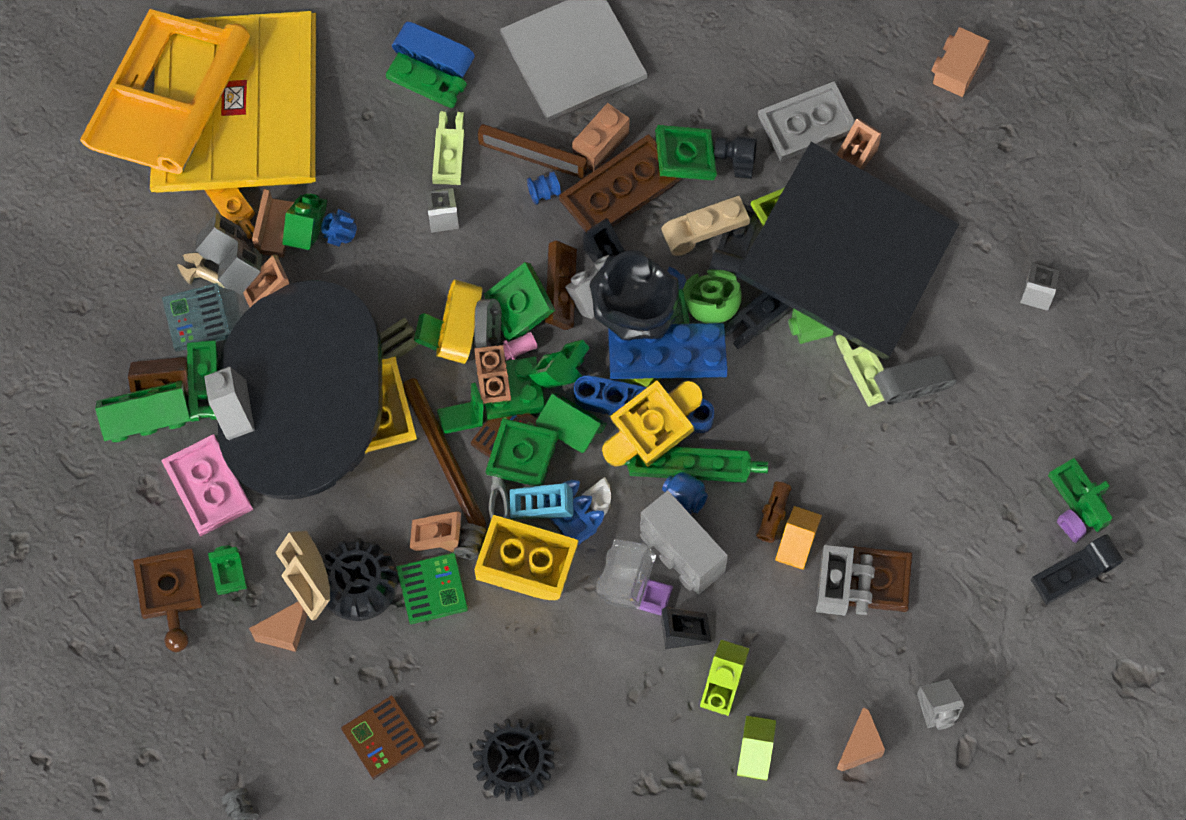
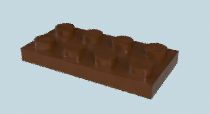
(618, 186)

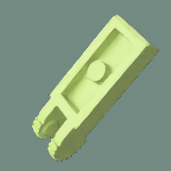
(448, 151)
(863, 367)

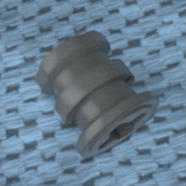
(470, 541)
(239, 806)

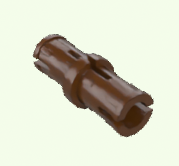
(774, 511)

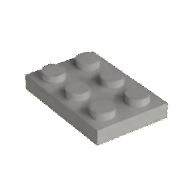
(808, 117)

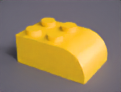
(396, 421)
(525, 558)

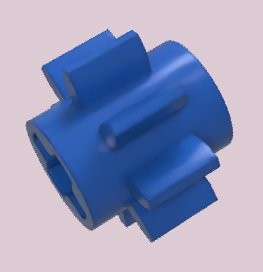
(338, 228)

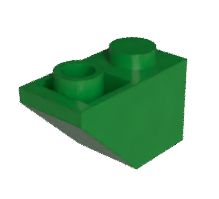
(304, 221)

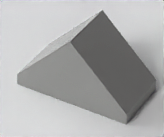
(442, 210)
(1040, 286)

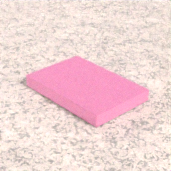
(206, 485)

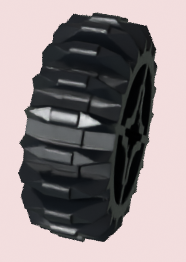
(522, 750)

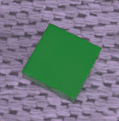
(428, 331)

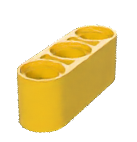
(459, 321)

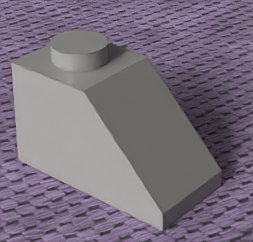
(230, 402)

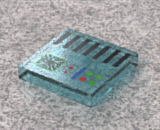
(196, 316)

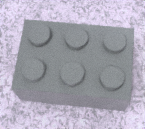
(682, 543)

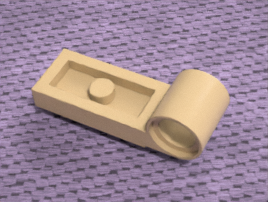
(703, 224)

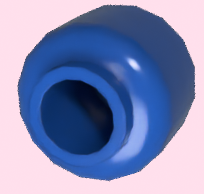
(687, 490)

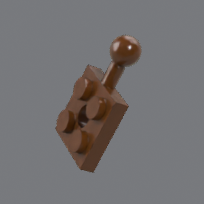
(180, 598)

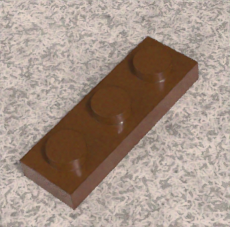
(559, 273)

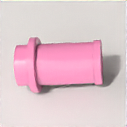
(519, 346)

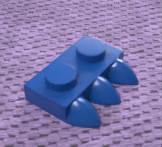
(580, 525)

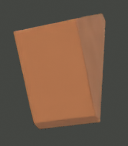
(860, 144)
(268, 281)
(282, 628)
(863, 743)

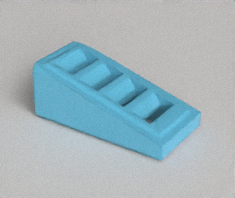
(553, 511)

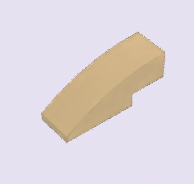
(305, 572)

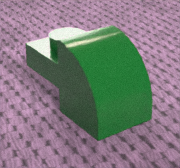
(560, 367)

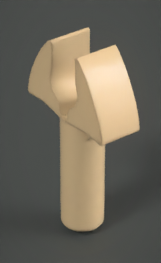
(199, 271)

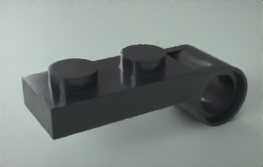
(734, 245)
(1077, 570)

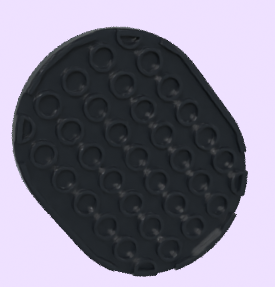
(311, 388)

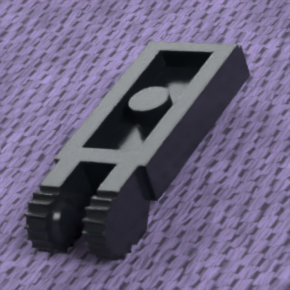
(756, 317)

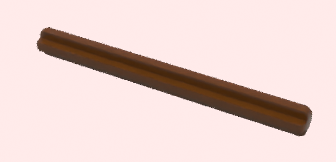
(443, 453)

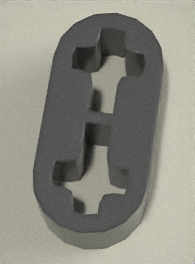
(487, 323)

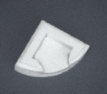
(600, 496)

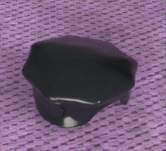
(635, 296)

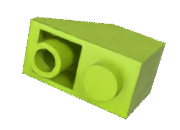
(724, 677)

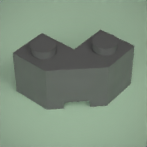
(224, 245)

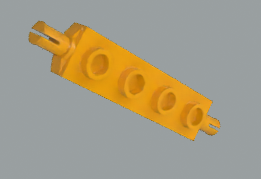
(233, 207)

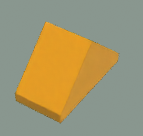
(798, 537)

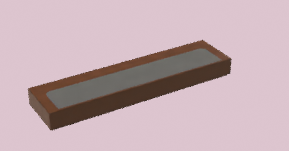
(532, 151)

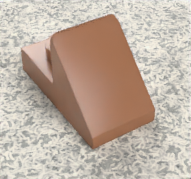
(436, 532)

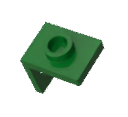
(464, 415)

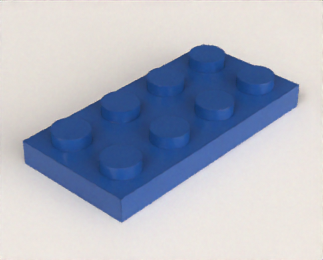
(680, 353)

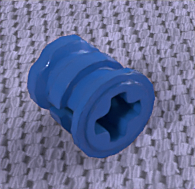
(543, 187)

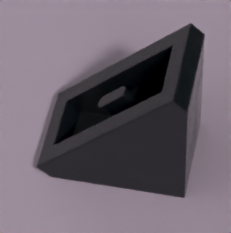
(601, 241)
(684, 628)

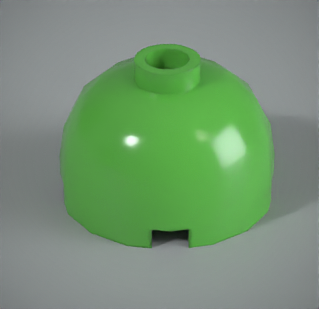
(712, 296)

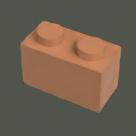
(960, 61)
(601, 136)

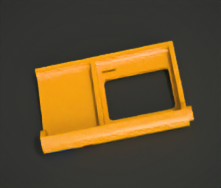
(152, 126)

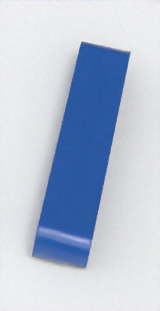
(605, 388)

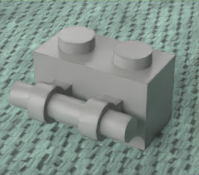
(835, 581)

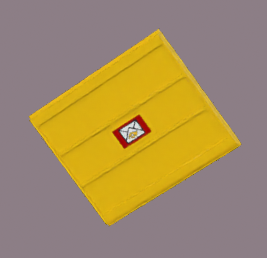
(265, 115)

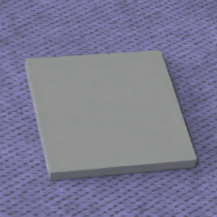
(573, 55)

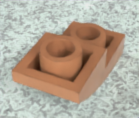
(492, 374)

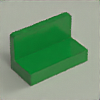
(574, 424)

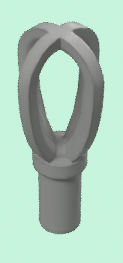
(498, 487)

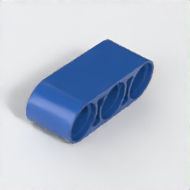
(433, 49)

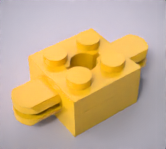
(652, 423)

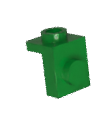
(1092, 508)
(227, 569)

